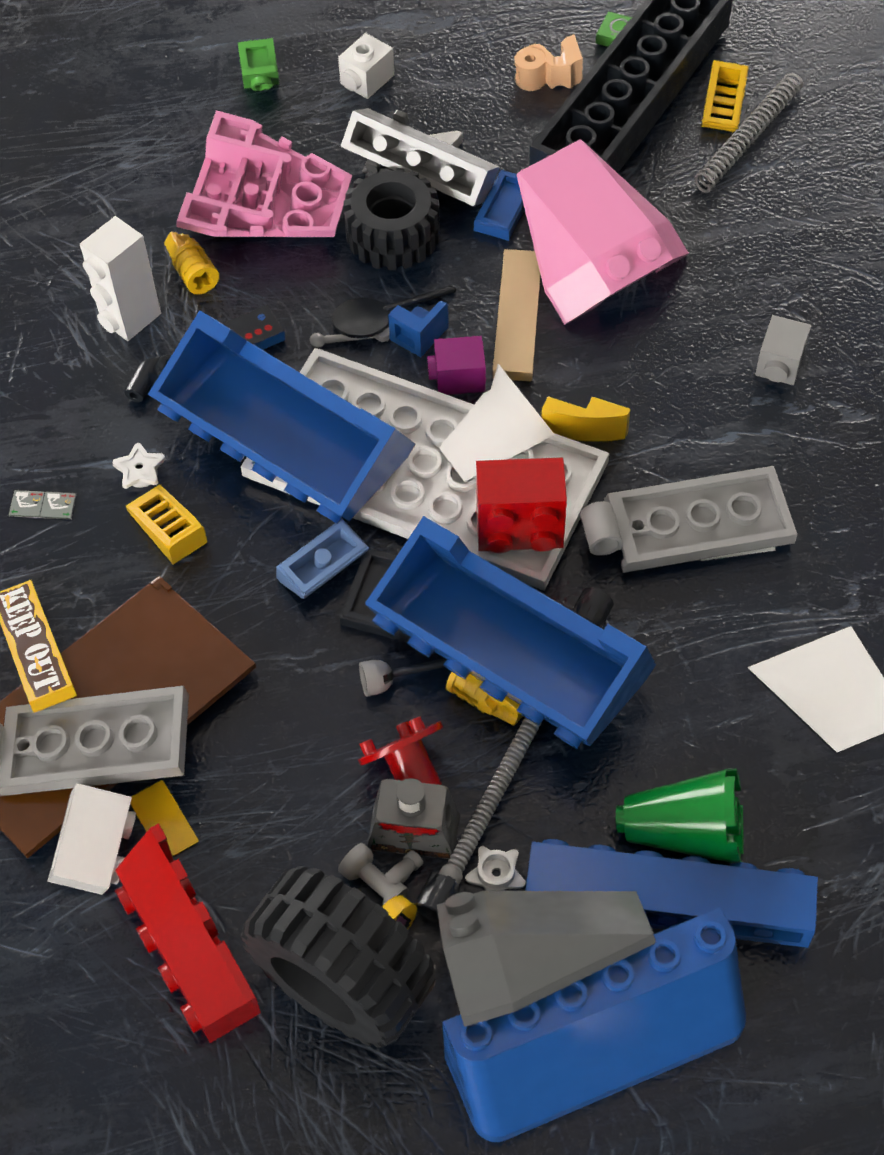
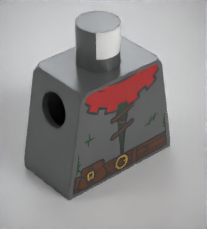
(414, 818)

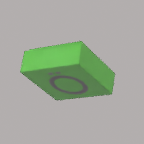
(611, 28)

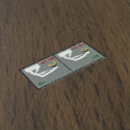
(42, 504)

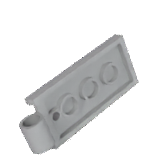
(691, 519)
(94, 741)

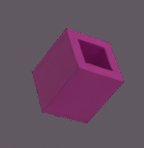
(458, 365)

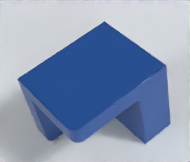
(418, 328)

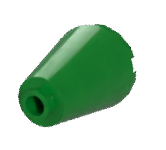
(688, 817)

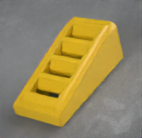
(727, 74)
(182, 543)

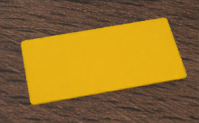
(158, 806)

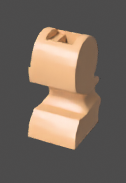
(539, 67)

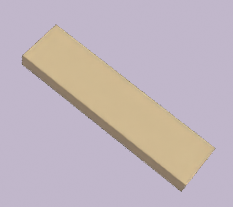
(517, 315)

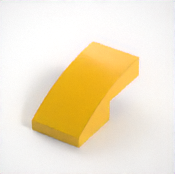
(595, 423)

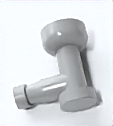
(359, 865)

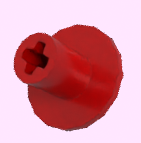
(407, 755)

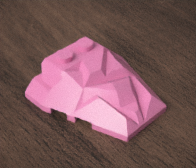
(261, 186)

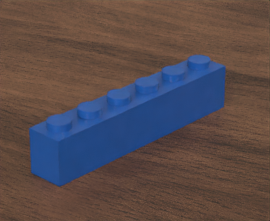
(756, 902)

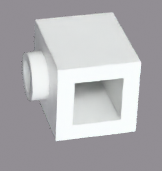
(366, 65)

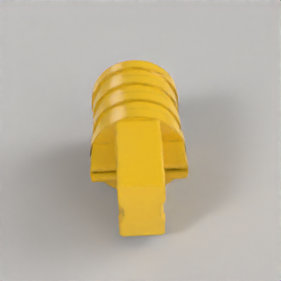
(191, 263)
(470, 691)

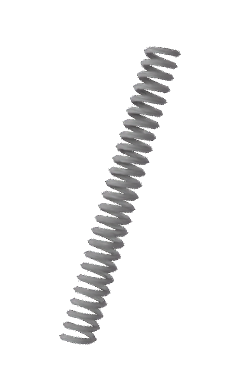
(740, 143)

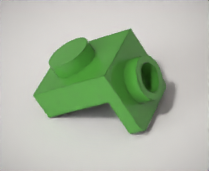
(258, 64)

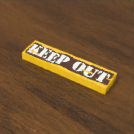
(34, 648)

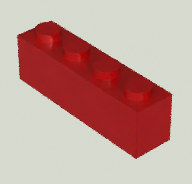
(185, 938)

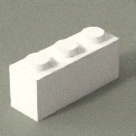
(120, 278)

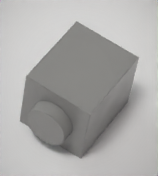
(782, 350)

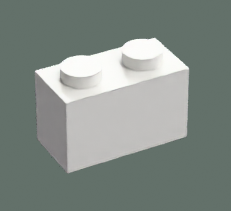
(91, 839)

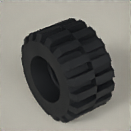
(392, 218)

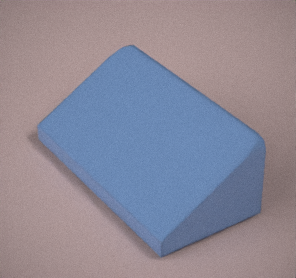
(321, 559)

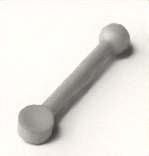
(318, 340)

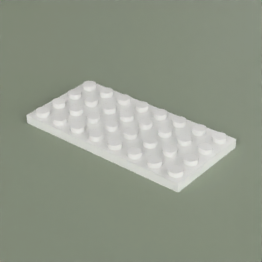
(426, 479)

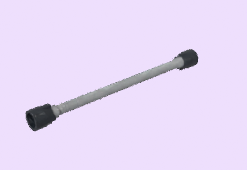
(593, 606)

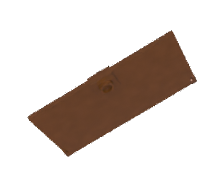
(140, 646)

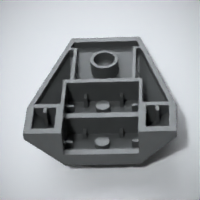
(529, 944)

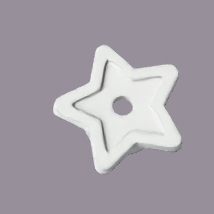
(139, 477)
(492, 860)

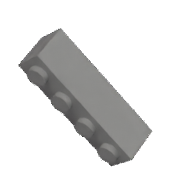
(404, 147)

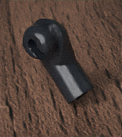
(145, 377)

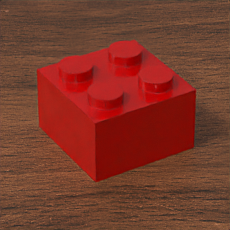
(520, 504)

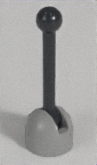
(378, 676)

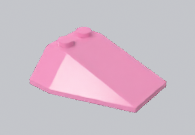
(591, 230)

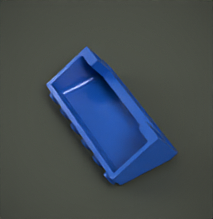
(278, 420)
(508, 636)
(601, 1031)

